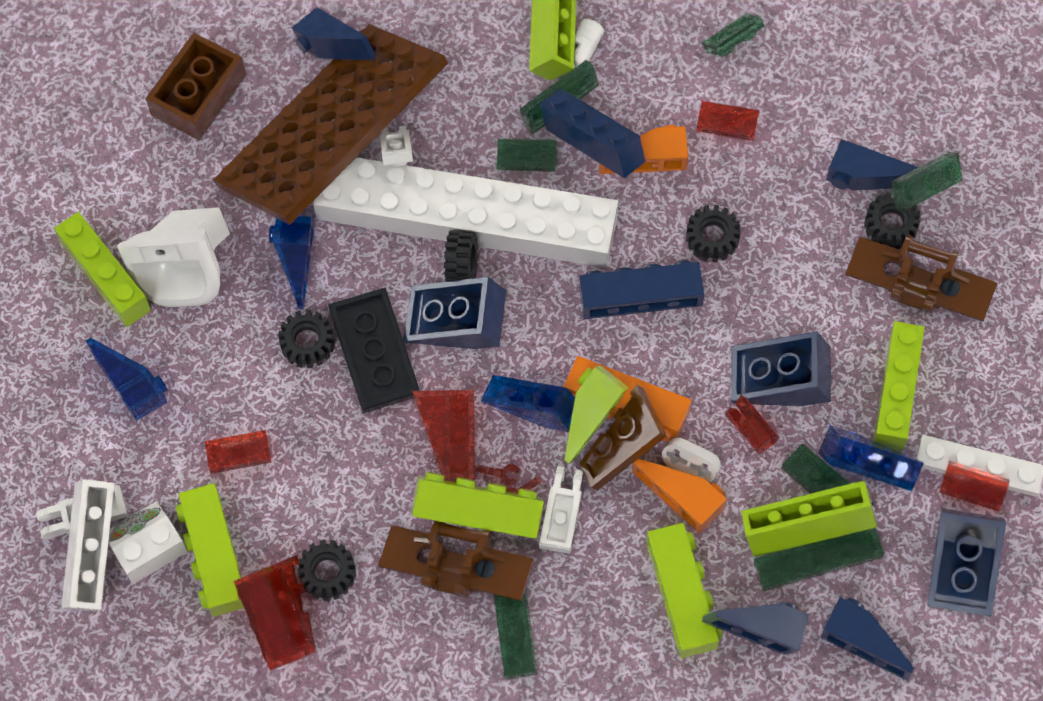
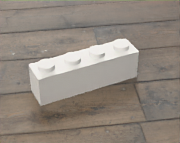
(87, 545)

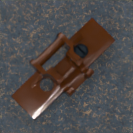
(919, 288)
(452, 572)

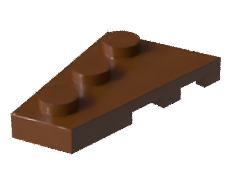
(626, 440)

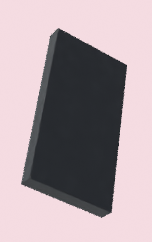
(374, 350)

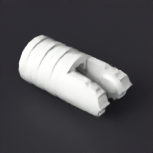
(586, 40)

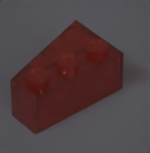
(450, 430)
(277, 613)

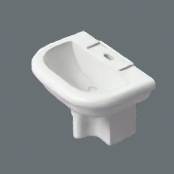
(177, 258)

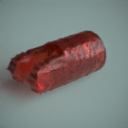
(752, 425)

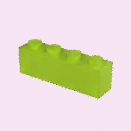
(552, 38)
(102, 269)
(898, 385)
(477, 506)
(808, 518)
(212, 548)
(682, 589)

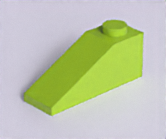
(592, 405)

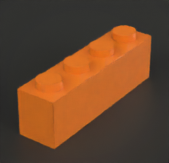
(669, 407)

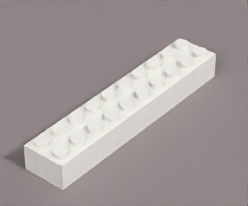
(499, 212)

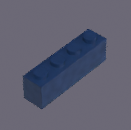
(592, 133)
(641, 290)

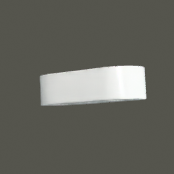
(691, 459)

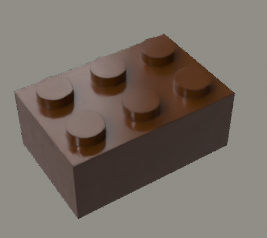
(196, 86)

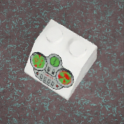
(145, 542)

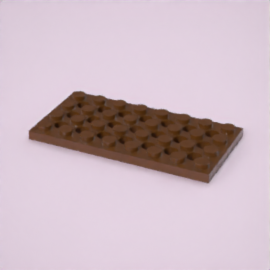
(347, 144)

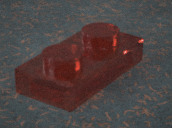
(727, 120)
(238, 452)
(974, 486)

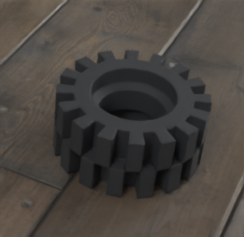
(888, 236)
(713, 249)
(460, 255)
(301, 323)
(324, 552)

